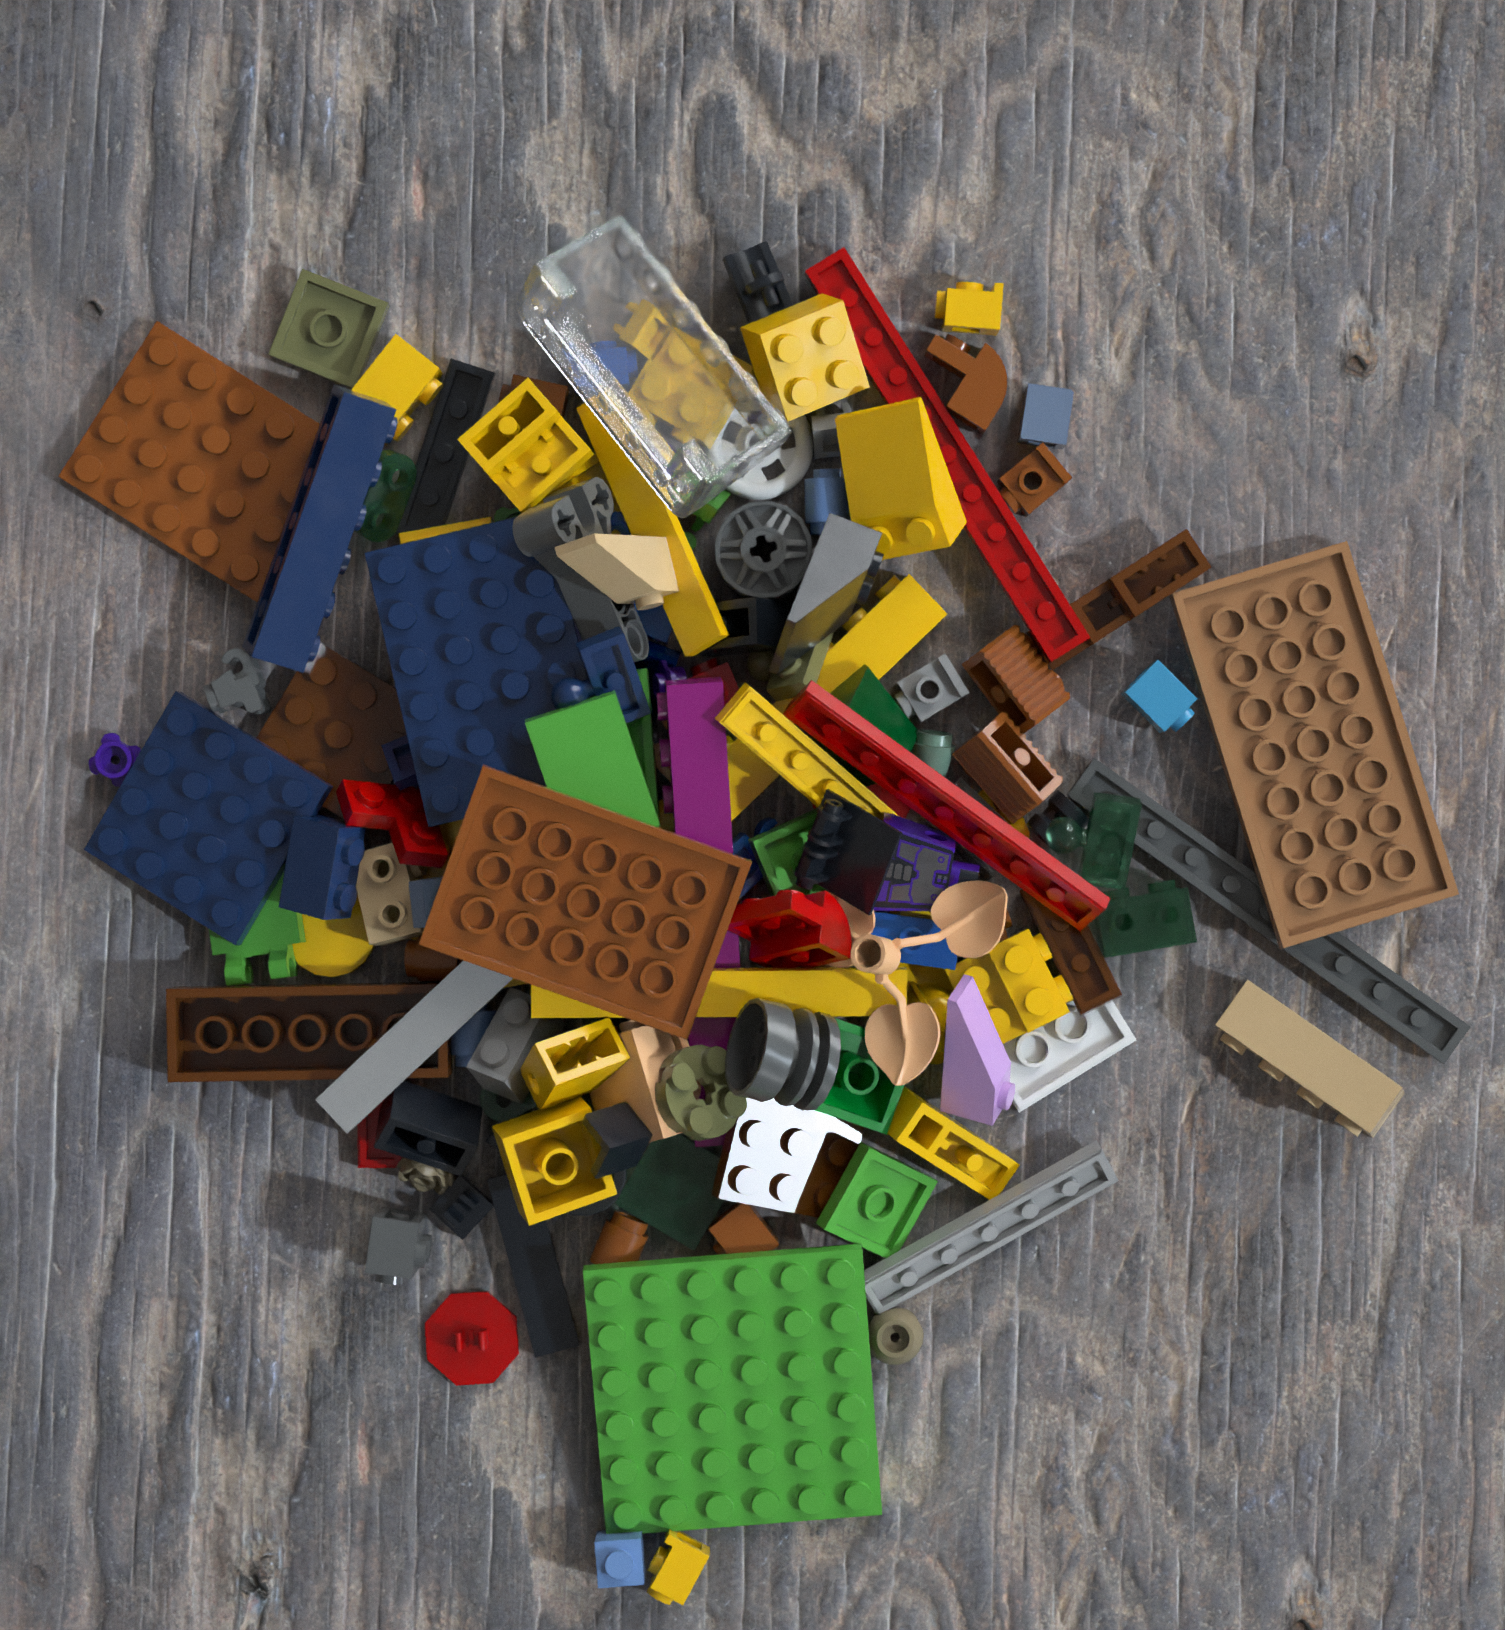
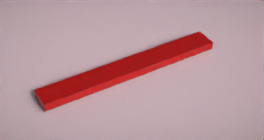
(946, 805)

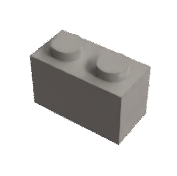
(507, 1044)

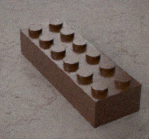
(286, 1030)

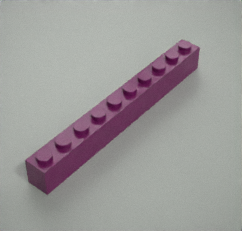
(700, 806)

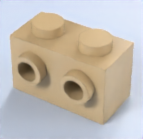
(386, 896)

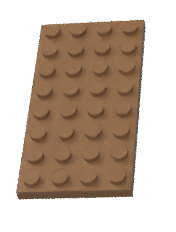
(1313, 744)

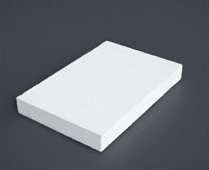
(1063, 1051)

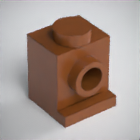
(1046, 467)

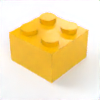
(805, 356)
(551, 1161)

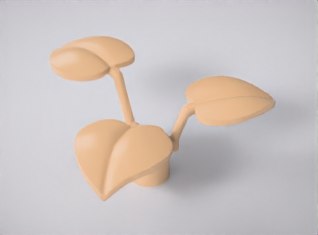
(907, 1036)

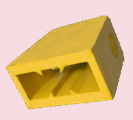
(559, 1069)

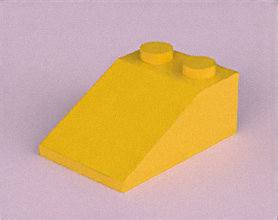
(898, 478)

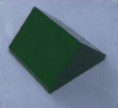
(871, 700)

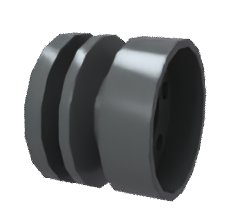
(748, 574)
(782, 1054)

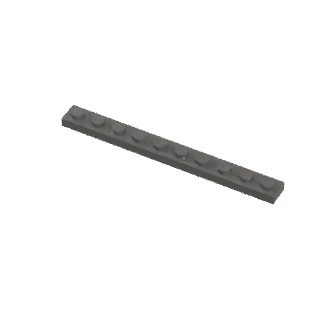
(1239, 892)

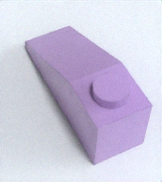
(975, 1060)

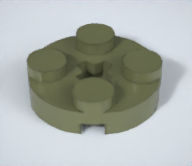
(676, 1099)

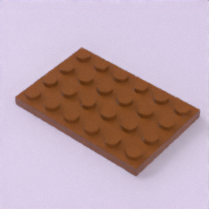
(196, 458)
(585, 902)

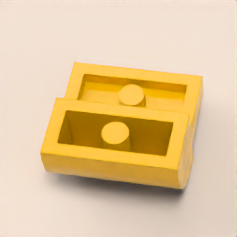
(525, 446)

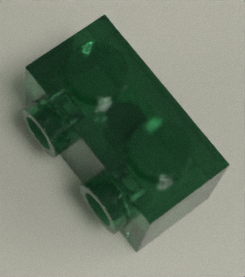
(1145, 920)

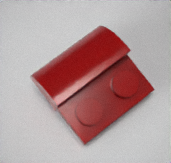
(793, 929)

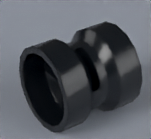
(1061, 807)

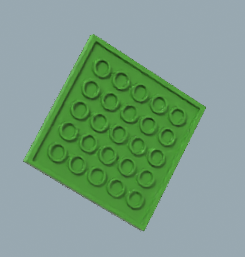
(733, 1389)

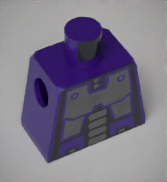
(920, 868)

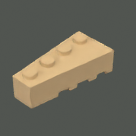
(1310, 1059)

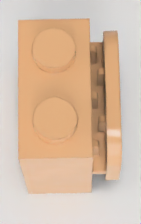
(638, 1076)

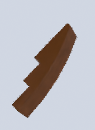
(1135, 590)

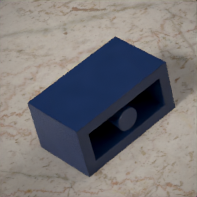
(322, 867)

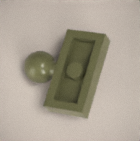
(795, 676)

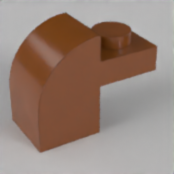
(982, 381)

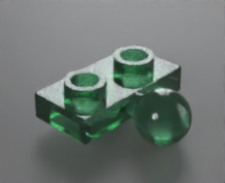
(1105, 842)

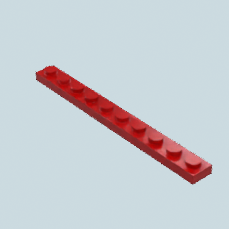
(987, 514)

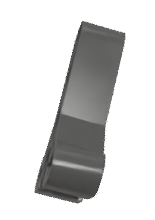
(565, 518)

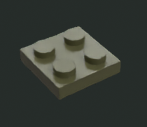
(329, 329)

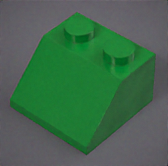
(860, 1088)

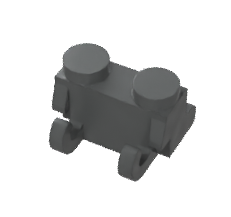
(239, 689)

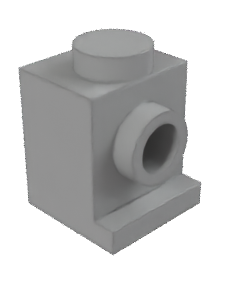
(943, 675)

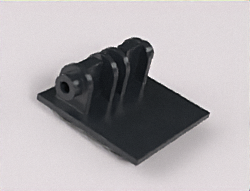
(847, 852)

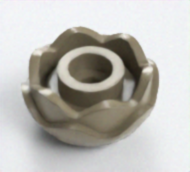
(424, 1177)
(910, 1336)

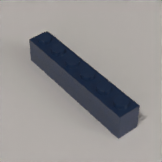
(320, 529)

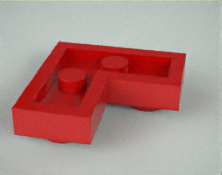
(400, 813)

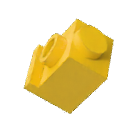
(970, 308)
(677, 1567)

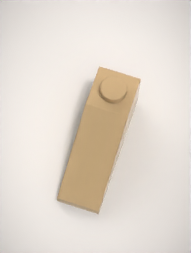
(624, 567)

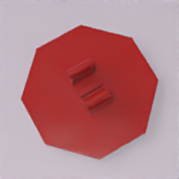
(471, 1338)

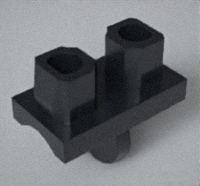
(757, 282)

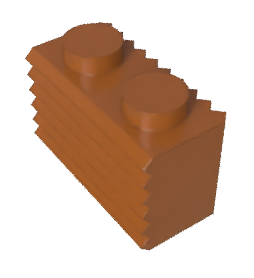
(1017, 679)
(1007, 767)

